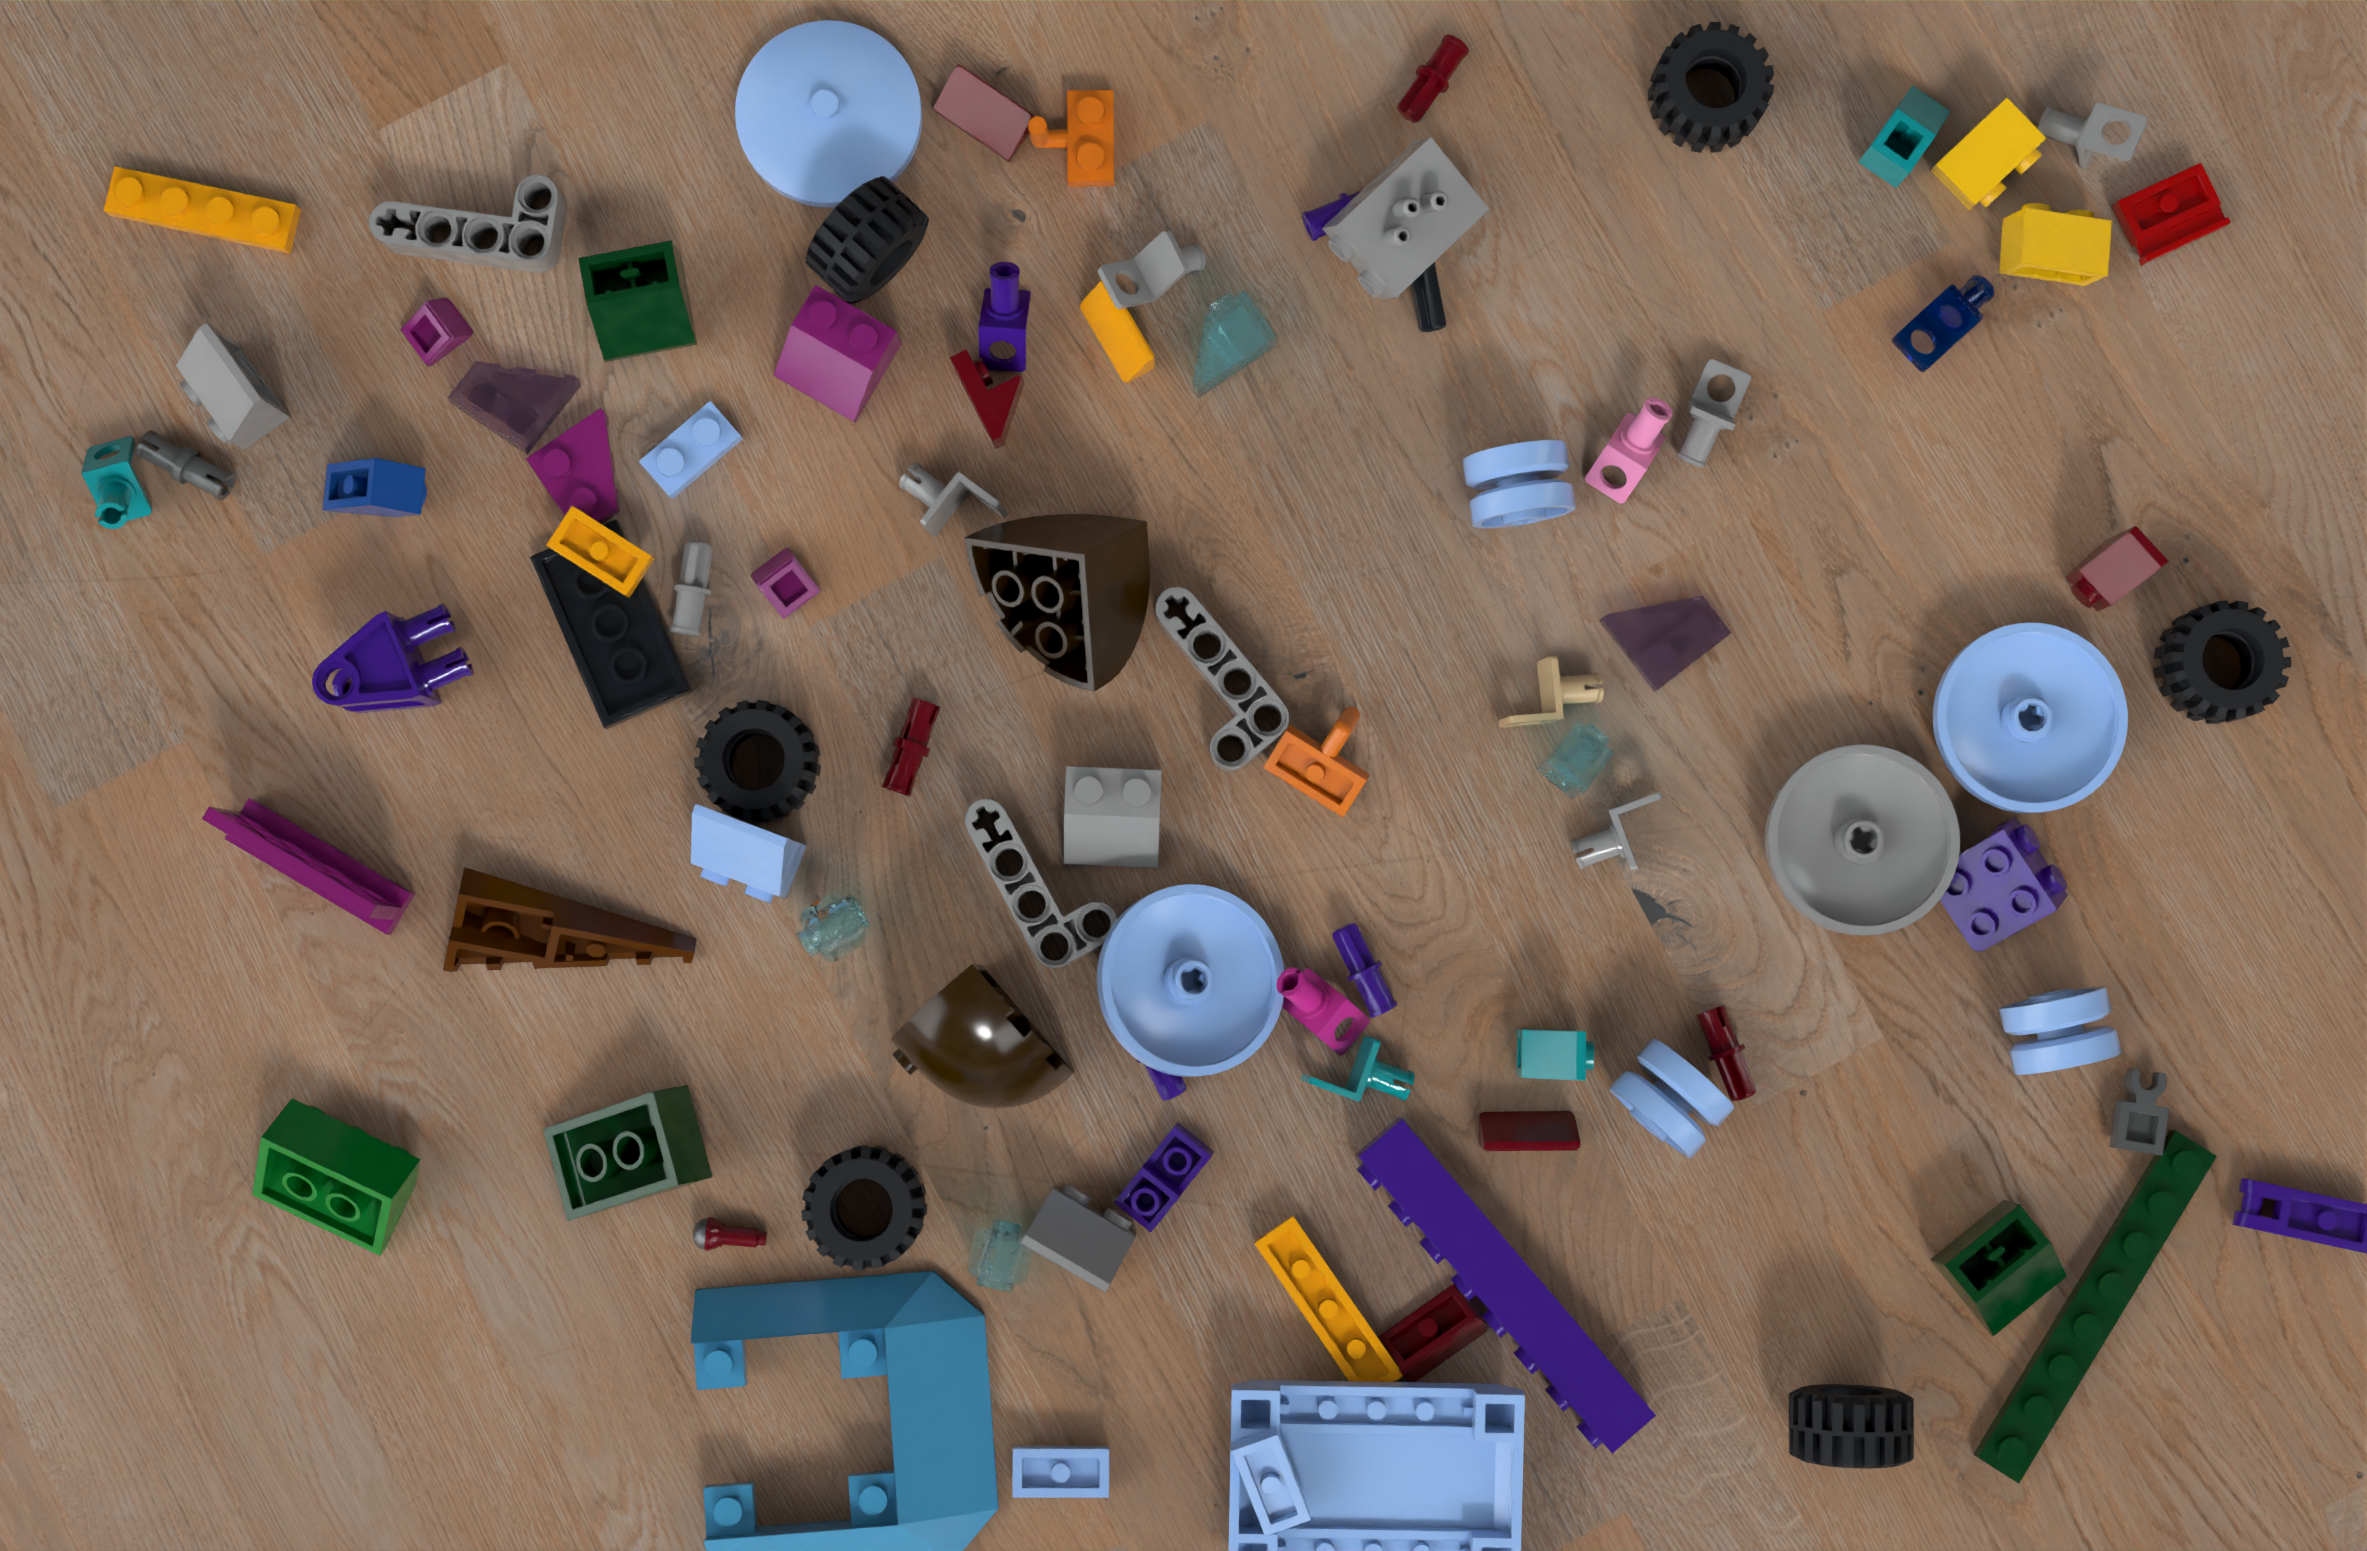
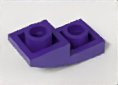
(1164, 1177)

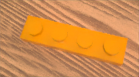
(202, 209)
(1326, 1304)

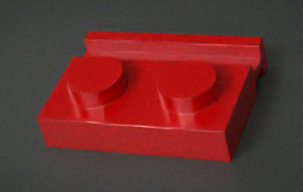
(2171, 214)

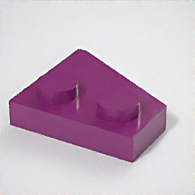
(580, 469)

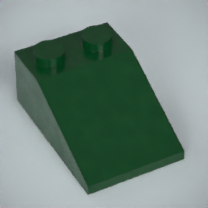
(627, 1152)

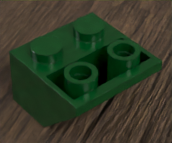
(638, 300)
(2000, 1265)

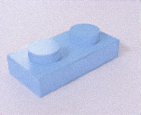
(691, 450)
(1061, 1471)
(1270, 1481)

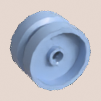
(1519, 484)
(2059, 1022)
(1675, 1093)

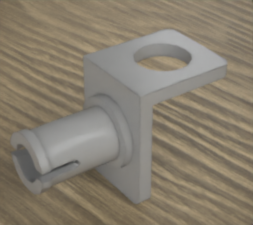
(2088, 133)
(1152, 270)
(1711, 415)
(944, 499)
(1611, 840)

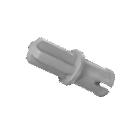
(692, 589)

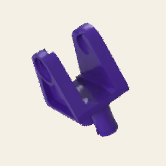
(389, 666)

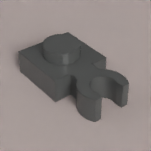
(2140, 1123)

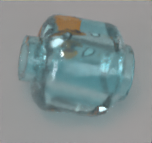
(833, 927)
(999, 1257)

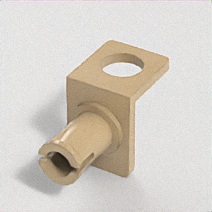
(1555, 692)

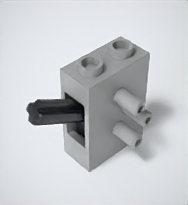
(1405, 225)

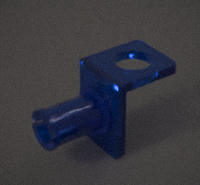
(1945, 320)

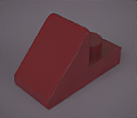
(993, 406)

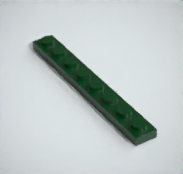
(2094, 1306)

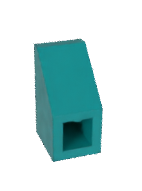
(1904, 137)
(1553, 1054)

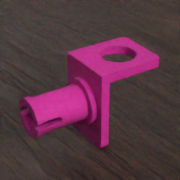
(1320, 1007)

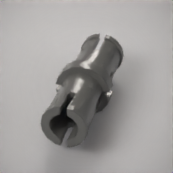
(186, 465)

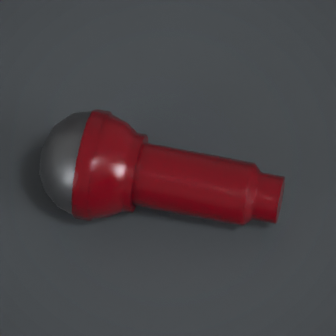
(711, 1234)

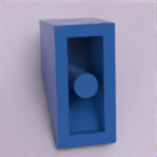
(374, 488)

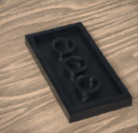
(613, 639)

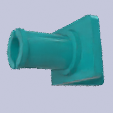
(115, 484)
(1369, 1073)

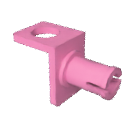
(1631, 449)

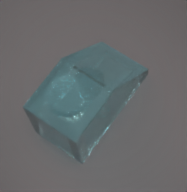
(1230, 340)
(1576, 759)

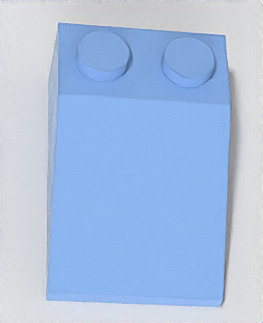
(743, 853)

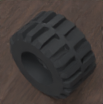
(1733, 58)
(866, 240)
(2259, 657)
(723, 739)
(824, 1219)
(1851, 1426)

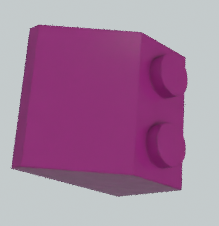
(836, 353)

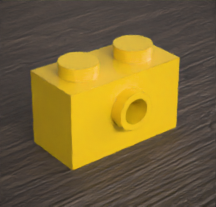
(1988, 154)
(2055, 245)

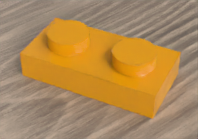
(600, 551)

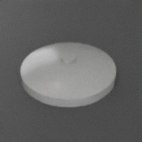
(1862, 840)

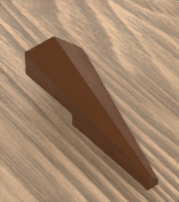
(516, 923)

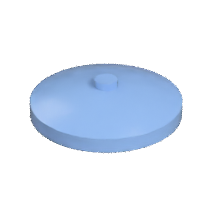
(827, 111)
(2030, 718)
(1190, 980)

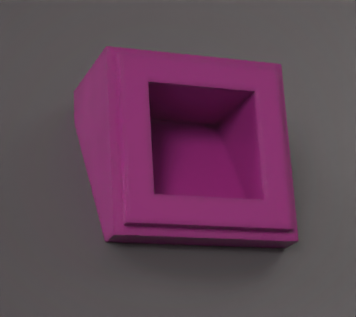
(436, 330)
(785, 583)

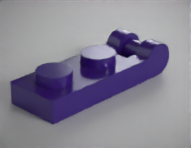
(2304, 1215)

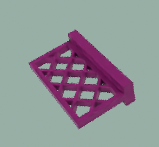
(313, 863)

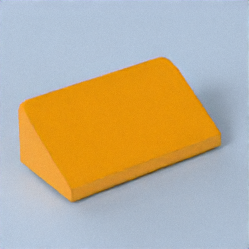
(1117, 335)

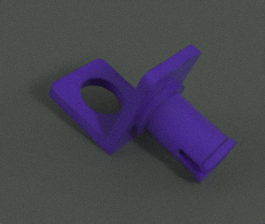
(1004, 317)

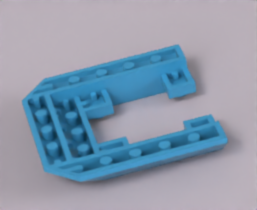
(938, 1399)

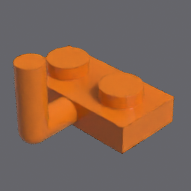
(1087, 137)
(1317, 767)

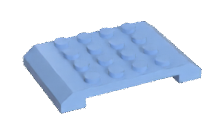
(1387, 1464)

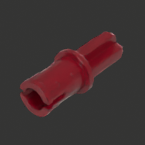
(1432, 78)
(1727, 1053)

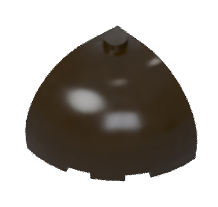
(1067, 590)
(979, 1045)

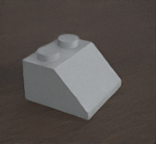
(229, 388)
(1112, 817)
(1080, 1236)

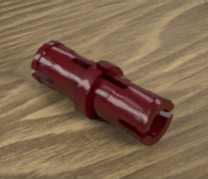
(911, 747)

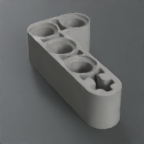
(469, 228)
(1215, 670)
(1030, 880)

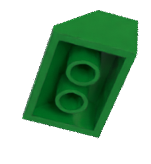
(334, 1175)

